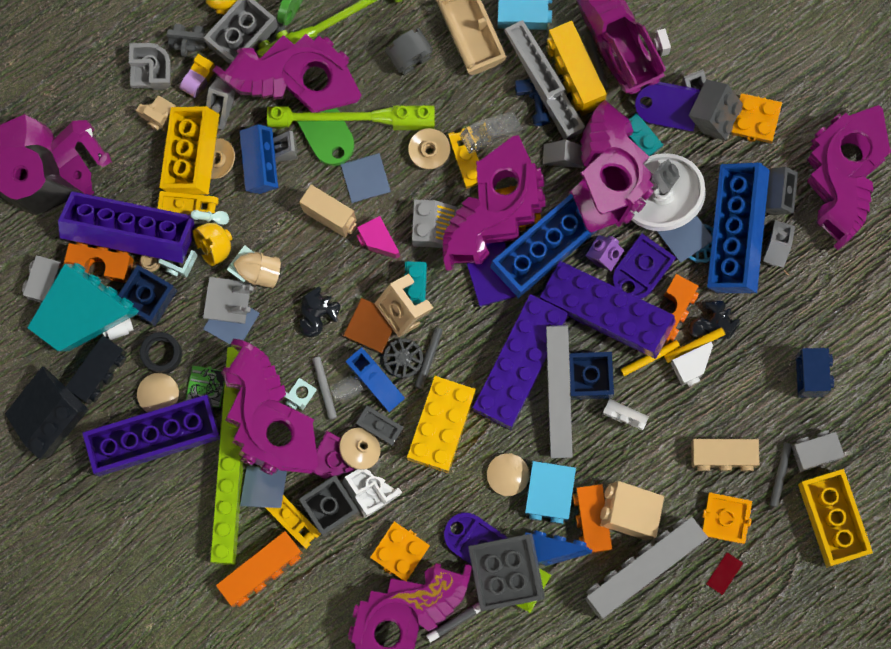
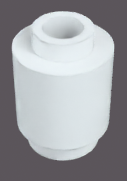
(120, 330)

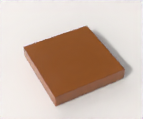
(369, 327)

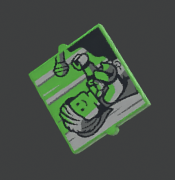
(206, 382)

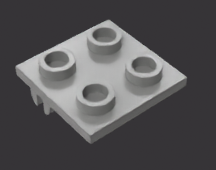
(227, 300)

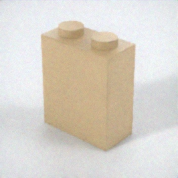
(328, 211)
(632, 510)

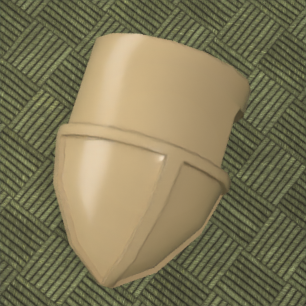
(258, 269)

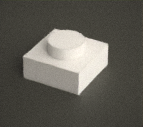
(662, 42)

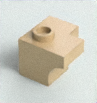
(156, 113)

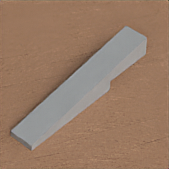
(545, 81)
(559, 391)

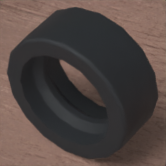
(149, 341)

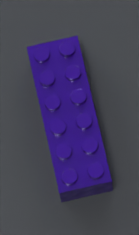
(126, 227)
(609, 309)
(518, 363)
(152, 435)

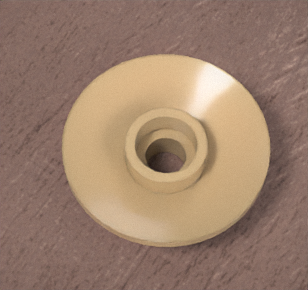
(429, 139)
(226, 152)
(354, 454)

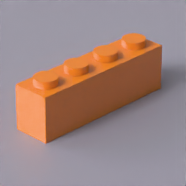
(259, 569)

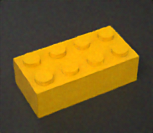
(576, 68)
(189, 150)
(441, 424)
(835, 518)

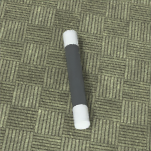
(453, 622)

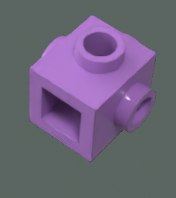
(605, 252)

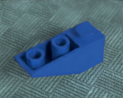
(375, 379)
(557, 549)

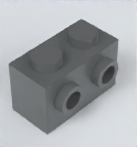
(781, 191)

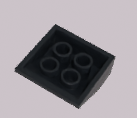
(45, 414)

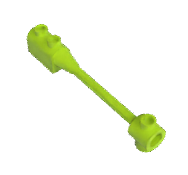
(312, 31)
(400, 117)

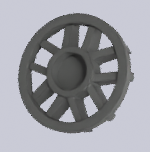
(403, 358)

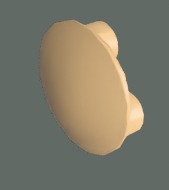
(157, 392)
(508, 474)

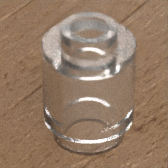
(347, 389)

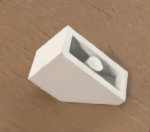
(692, 365)

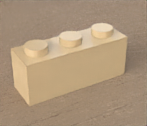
(725, 454)

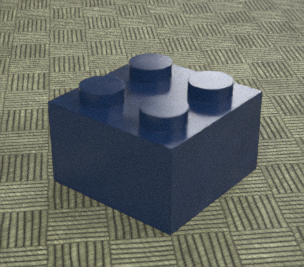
(148, 293)
(814, 372)
(591, 375)

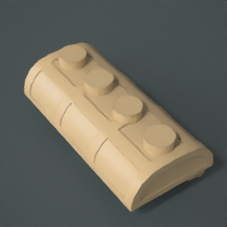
(472, 34)

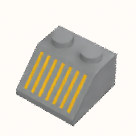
(430, 222)

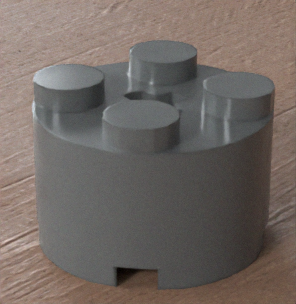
(409, 51)

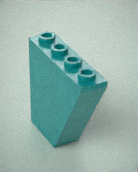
(78, 309)

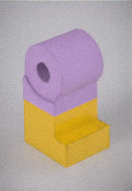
(197, 76)

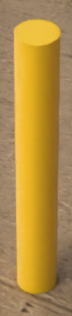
(694, 345)
(647, 359)

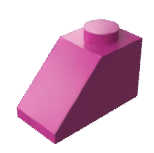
(377, 238)

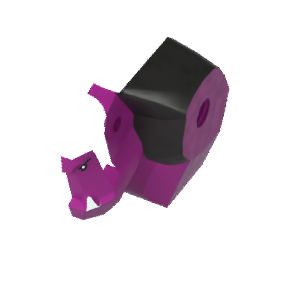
(43, 169)

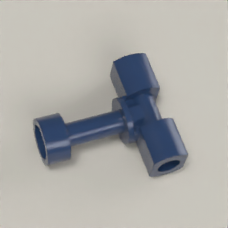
(524, 87)

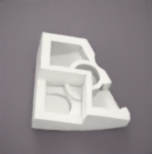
(625, 414)
(369, 491)

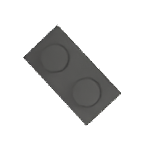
(666, 176)
(379, 425)

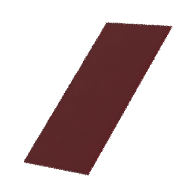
(724, 573)

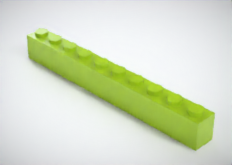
(228, 484)

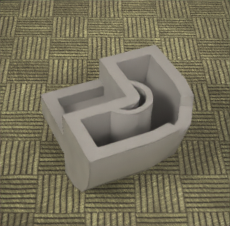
(149, 66)

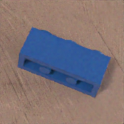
(258, 159)

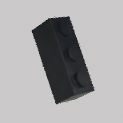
(97, 370)

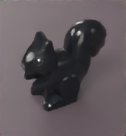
(314, 307)
(700, 326)

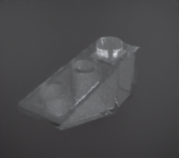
(490, 131)

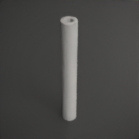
(324, 388)

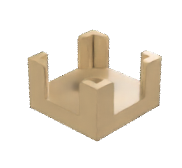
(398, 307)

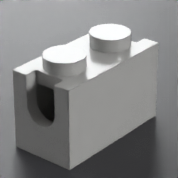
(41, 278)
(817, 451)

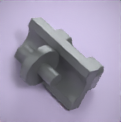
(185, 40)

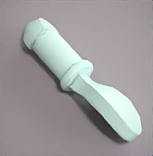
(218, 217)

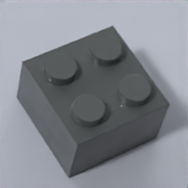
(716, 109)
(329, 506)

